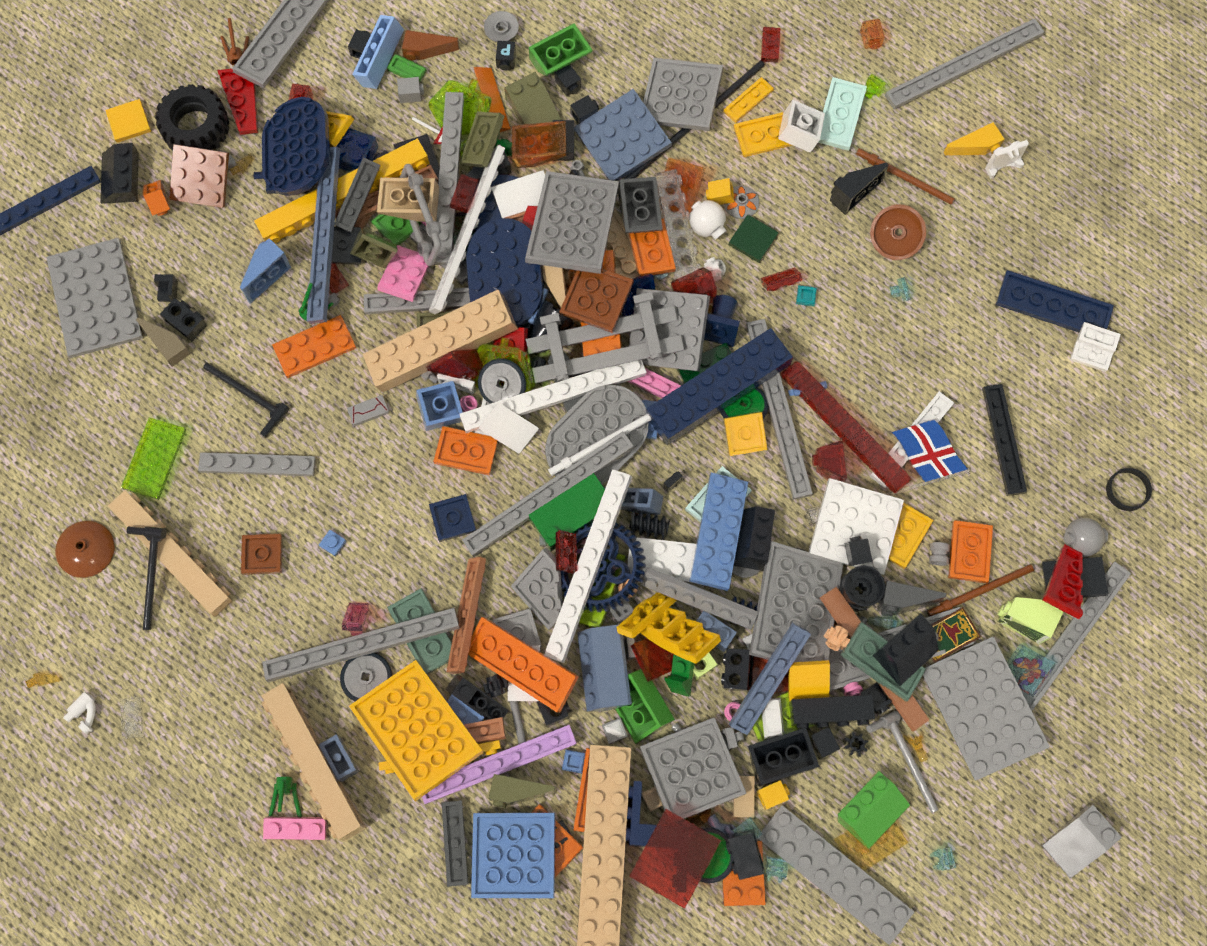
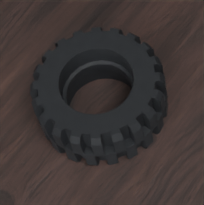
(188, 100)

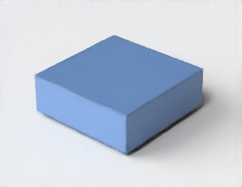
(573, 761)

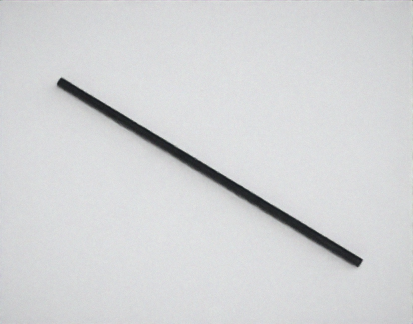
(674, 139)

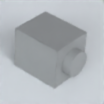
(410, 90)

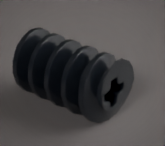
(649, 525)

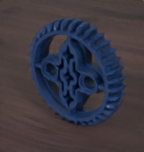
(607, 572)

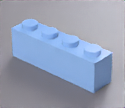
(378, 51)

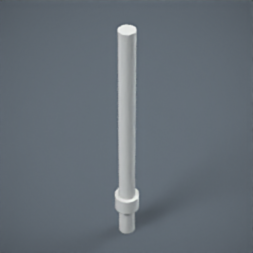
(567, 462)

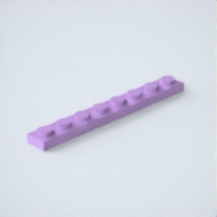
(503, 762)

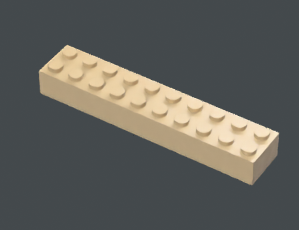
(604, 846)

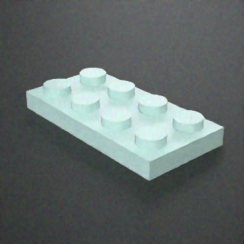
(841, 113)

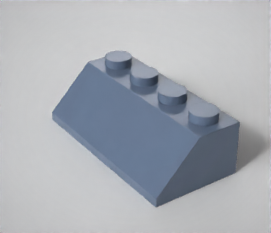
(604, 668)

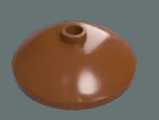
(884, 232)
(92, 557)

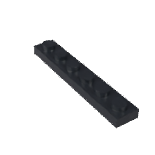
(1004, 440)

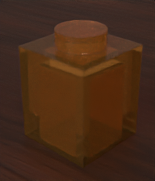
(872, 34)

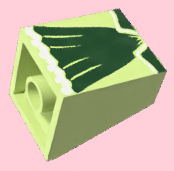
(1030, 618)

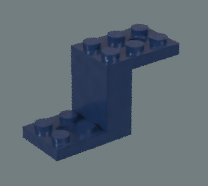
(637, 834)

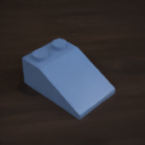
(264, 269)

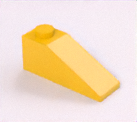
(977, 143)

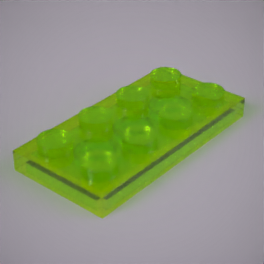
(153, 458)

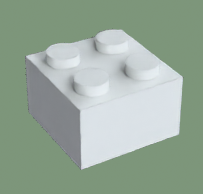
(801, 126)

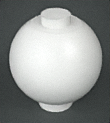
(707, 219)

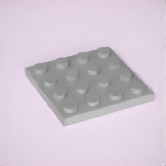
(683, 93)
(690, 324)
(693, 769)

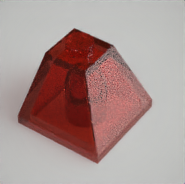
(696, 282)
(458, 364)
(831, 461)

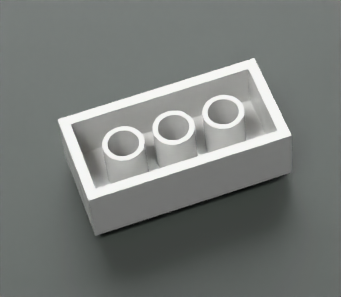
(668, 558)

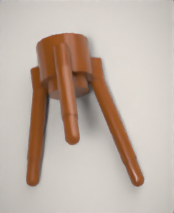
(235, 52)

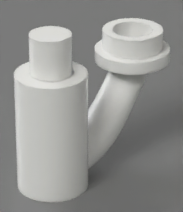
(82, 703)

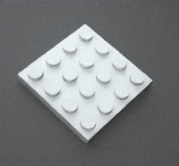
(855, 512)

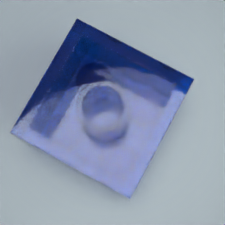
(354, 147)

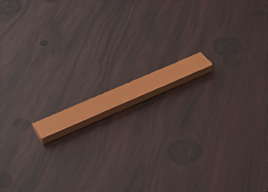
(846, 618)

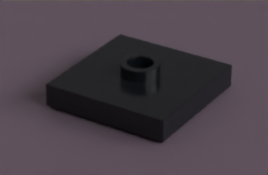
(342, 246)

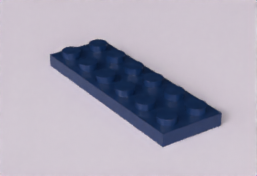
(1051, 303)

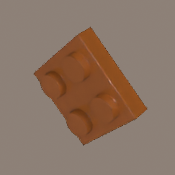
(261, 554)

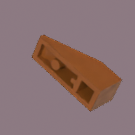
(426, 45)

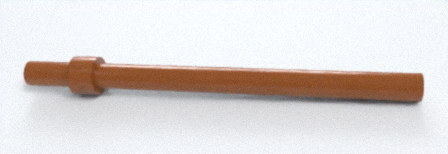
(873, 159)
(949, 604)

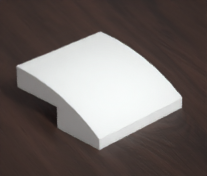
(1095, 347)

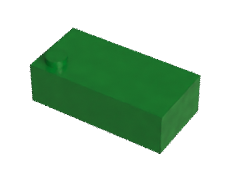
(568, 510)

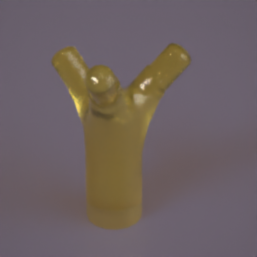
(917, 745)

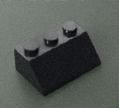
(119, 174)
(754, 538)
(908, 649)
(782, 757)

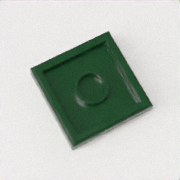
(753, 238)

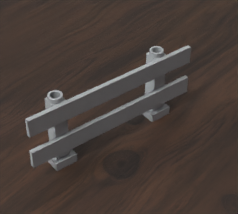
(556, 340)

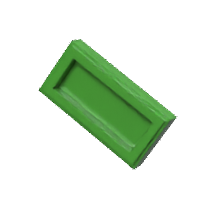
(405, 68)

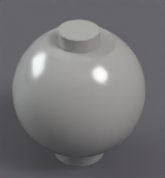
(1085, 536)

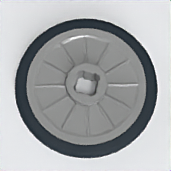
(501, 370)
(355, 668)

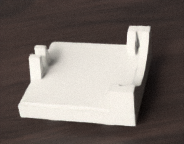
(1006, 157)

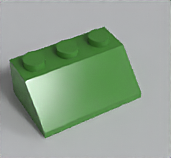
(559, 50)
(648, 710)
(873, 810)

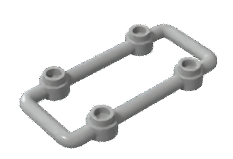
(432, 227)

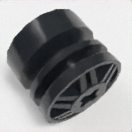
(869, 581)

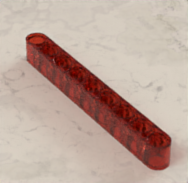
(846, 427)

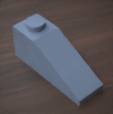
(642, 500)

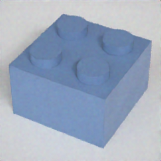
(439, 405)

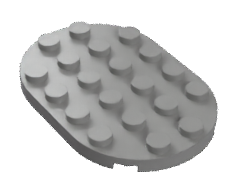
(594, 418)

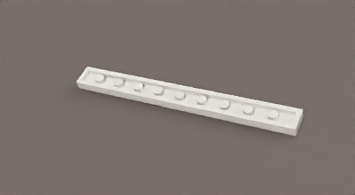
(471, 221)
(556, 392)
(588, 566)

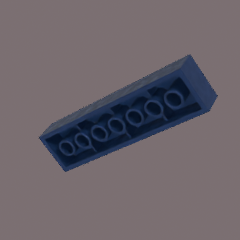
(719, 386)

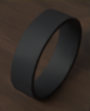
(1139, 474)

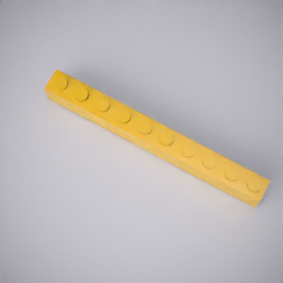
(301, 212)

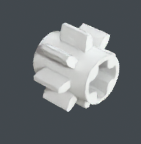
(716, 267)

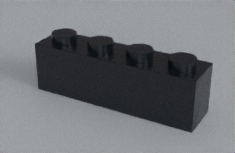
(832, 711)

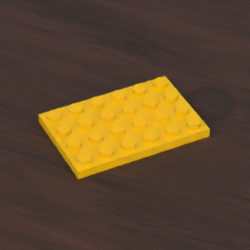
(415, 730)

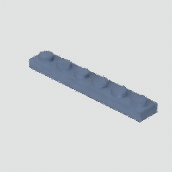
(769, 678)

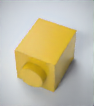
(720, 191)
(773, 794)

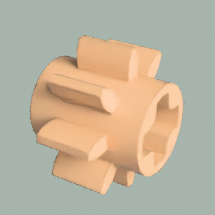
(836, 638)

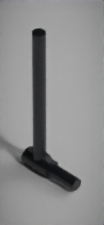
(276, 411)
(153, 535)

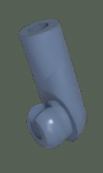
(714, 823)

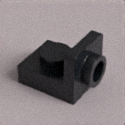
(879, 699)

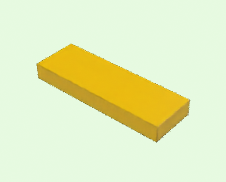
(748, 100)

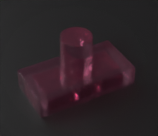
(355, 618)

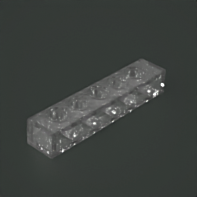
(666, 180)

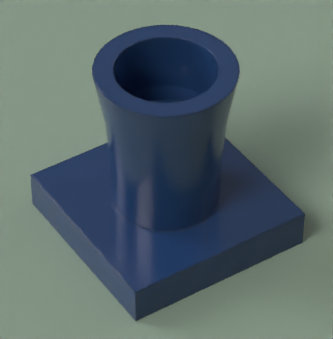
(719, 324)

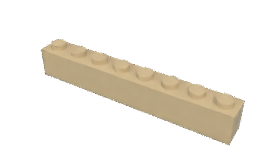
(172, 556)

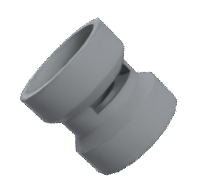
(939, 551)

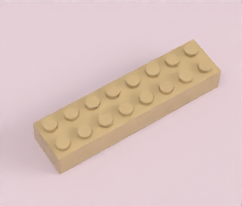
(457, 330)
(316, 771)

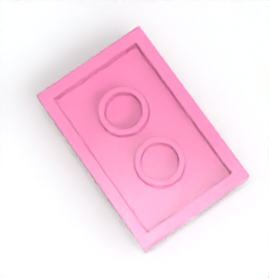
(403, 274)

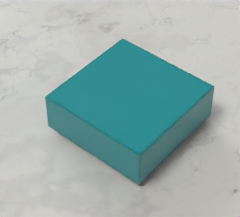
(806, 295)

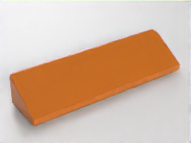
(488, 86)

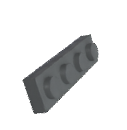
(357, 195)
(454, 843)

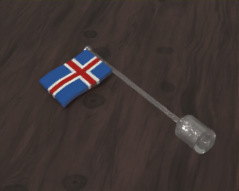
(928, 454)

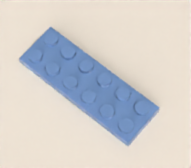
(719, 532)

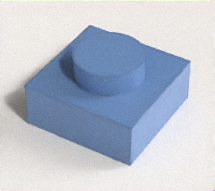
(332, 543)

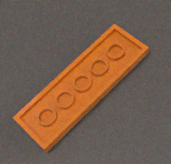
(521, 664)

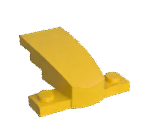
(669, 628)

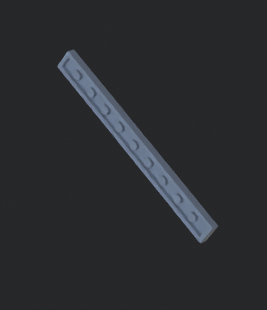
(323, 240)

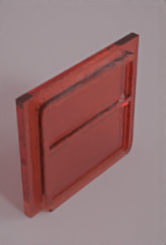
(675, 858)

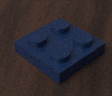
(452, 518)

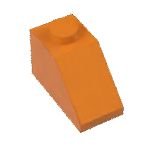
(156, 198)

